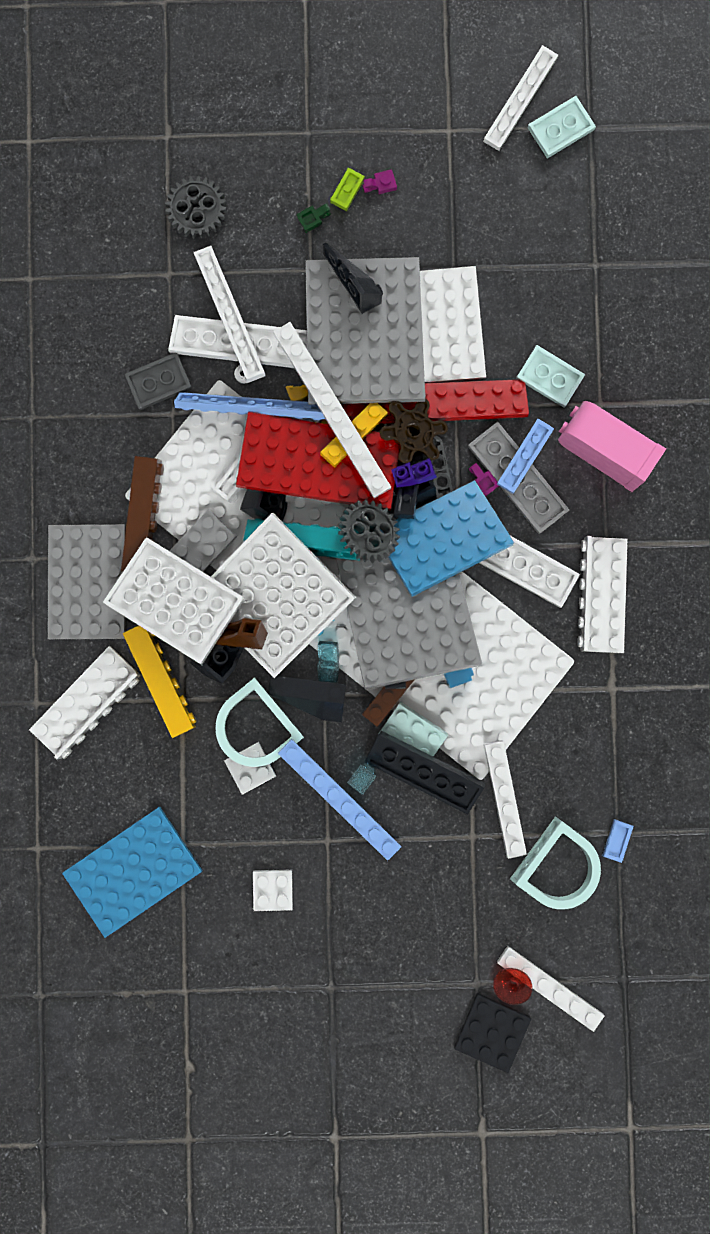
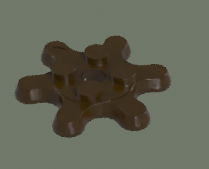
(420, 421)

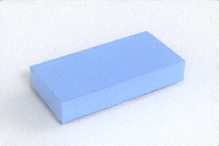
(617, 840)

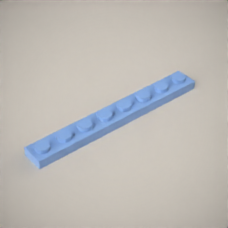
(243, 405)
(339, 799)

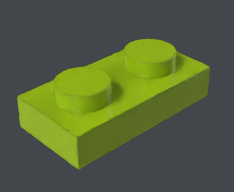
(347, 189)

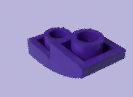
(411, 475)

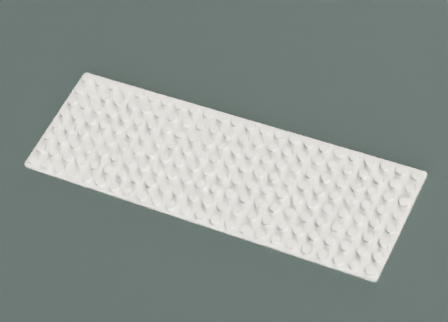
(517, 660)

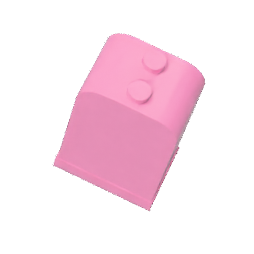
(610, 445)

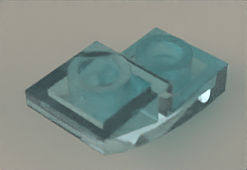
(328, 661)

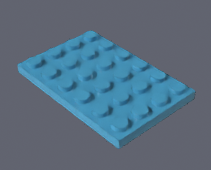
(447, 538)
(132, 872)

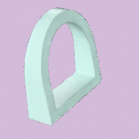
(222, 716)
(538, 853)

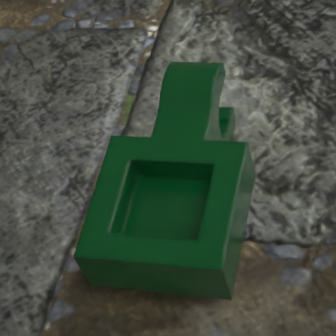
(311, 218)

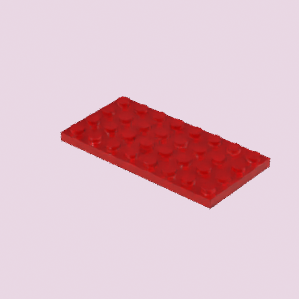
(286, 459)

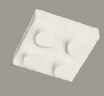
(250, 777)
(272, 890)

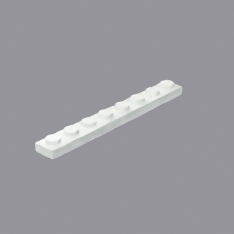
(229, 314)

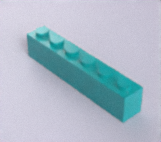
(318, 539)

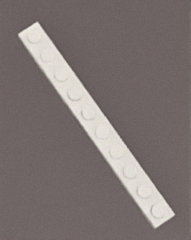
(332, 410)

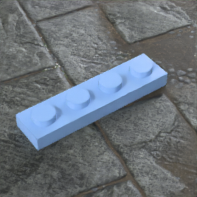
(525, 456)

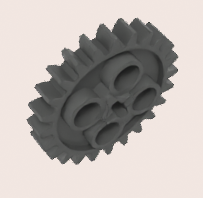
(182, 198)
(368, 531)

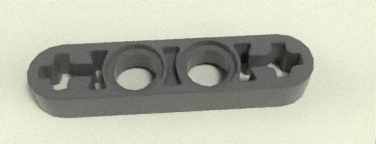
(442, 472)

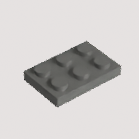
(158, 381)

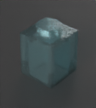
(362, 778)

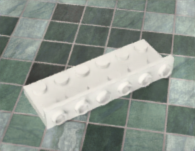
(603, 594)
(85, 703)

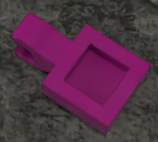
(382, 181)
(485, 481)

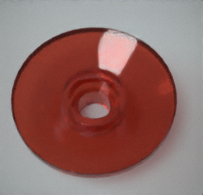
(509, 992)

